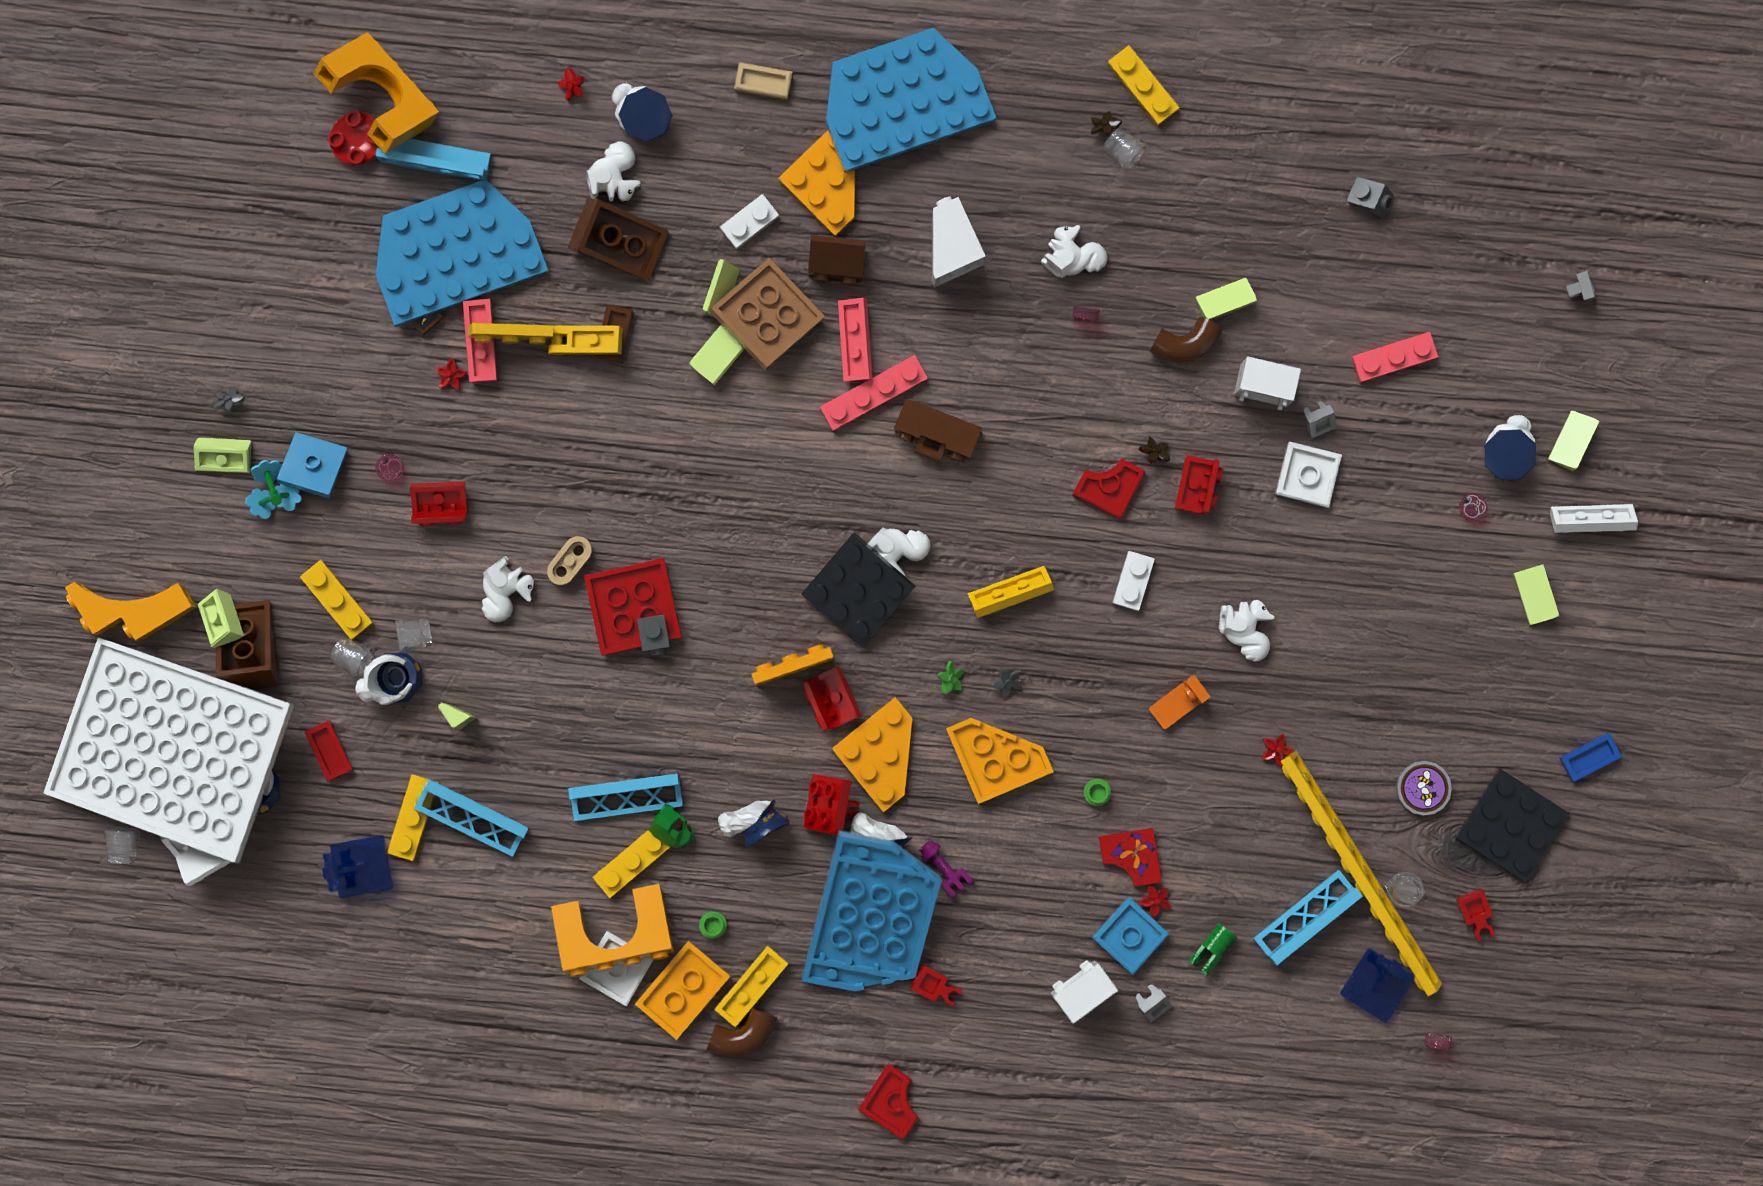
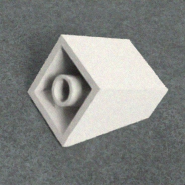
(953, 242)

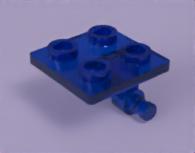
(358, 867)
(1377, 984)

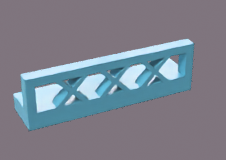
(438, 159)
(625, 786)
(475, 808)
(1312, 927)

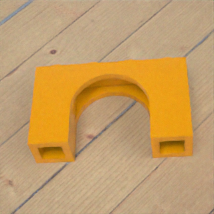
(367, 60)
(650, 939)

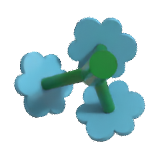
(263, 502)

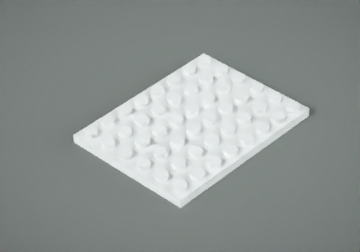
(168, 750)

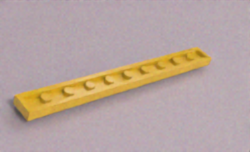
(1366, 882)

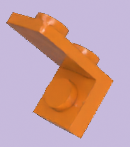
(1179, 702)

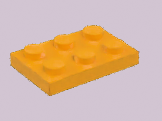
(792, 664)
(682, 990)

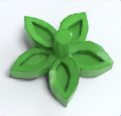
(950, 678)

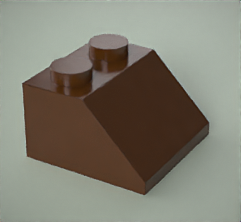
(836, 259)

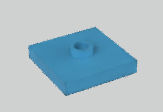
(312, 465)
(1130, 935)

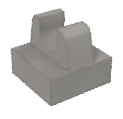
(1583, 287)
(1321, 420)
(1155, 1004)

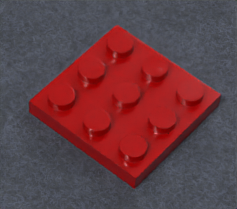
(626, 595)

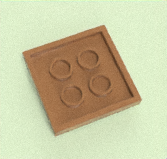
(767, 313)

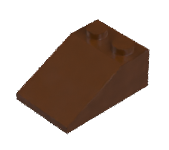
(618, 238)
(253, 658)

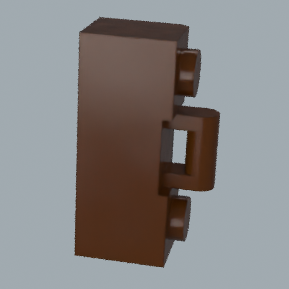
(925, 423)

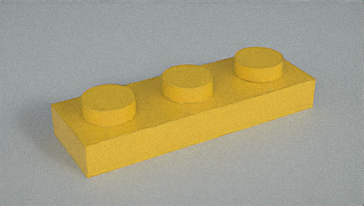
(1143, 85)
(509, 332)
(1010, 591)
(336, 599)
(410, 821)
(629, 863)
(751, 986)

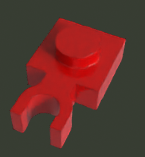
(1475, 910)
(932, 984)

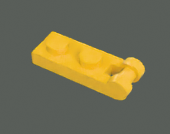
(587, 340)

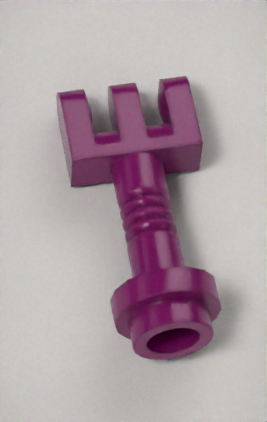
(930, 850)

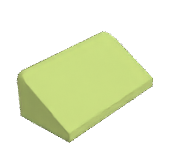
(722, 283)
(1226, 299)
(716, 355)
(1573, 440)
(222, 455)
(1536, 594)
(220, 618)
(456, 717)

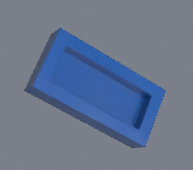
(1590, 757)

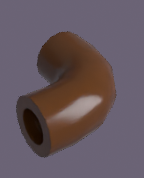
(1189, 346)
(743, 1040)

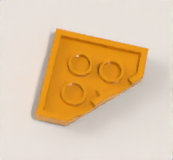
(822, 185)
(880, 753)
(996, 759)

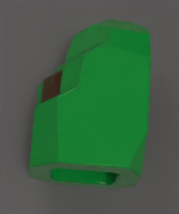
(671, 828)

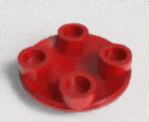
(350, 138)

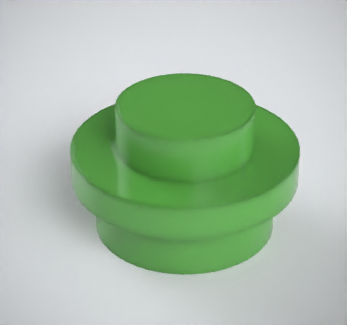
(1097, 792)
(712, 925)

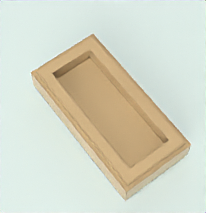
(763, 81)

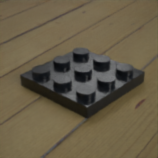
(858, 590)
(1512, 825)

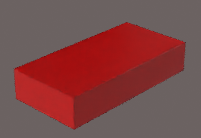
(328, 750)

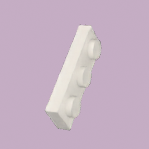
(1593, 518)

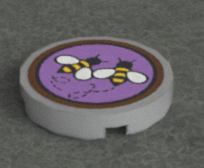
(1423, 788)

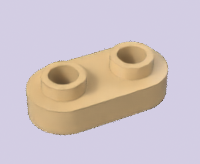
(567, 559)

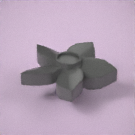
(228, 400)
(1007, 681)

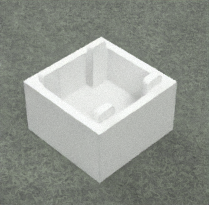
(1267, 382)
(1083, 991)

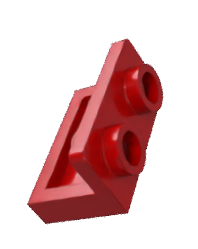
(1198, 484)
(439, 503)
(831, 699)

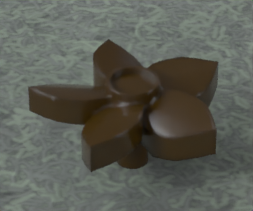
(1105, 124)
(1155, 451)

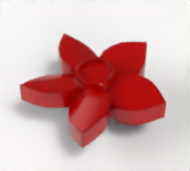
(572, 84)
(450, 374)
(1276, 749)
(1155, 900)

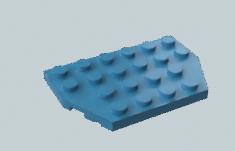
(902, 99)
(454, 251)
(870, 915)

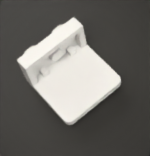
(193, 863)

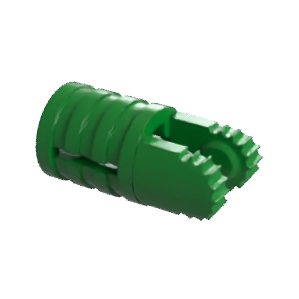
(1218, 944)

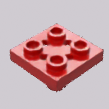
(828, 804)

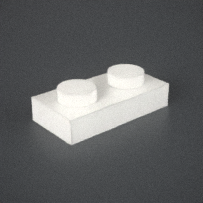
(749, 221)
(1133, 581)

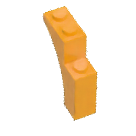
(140, 616)

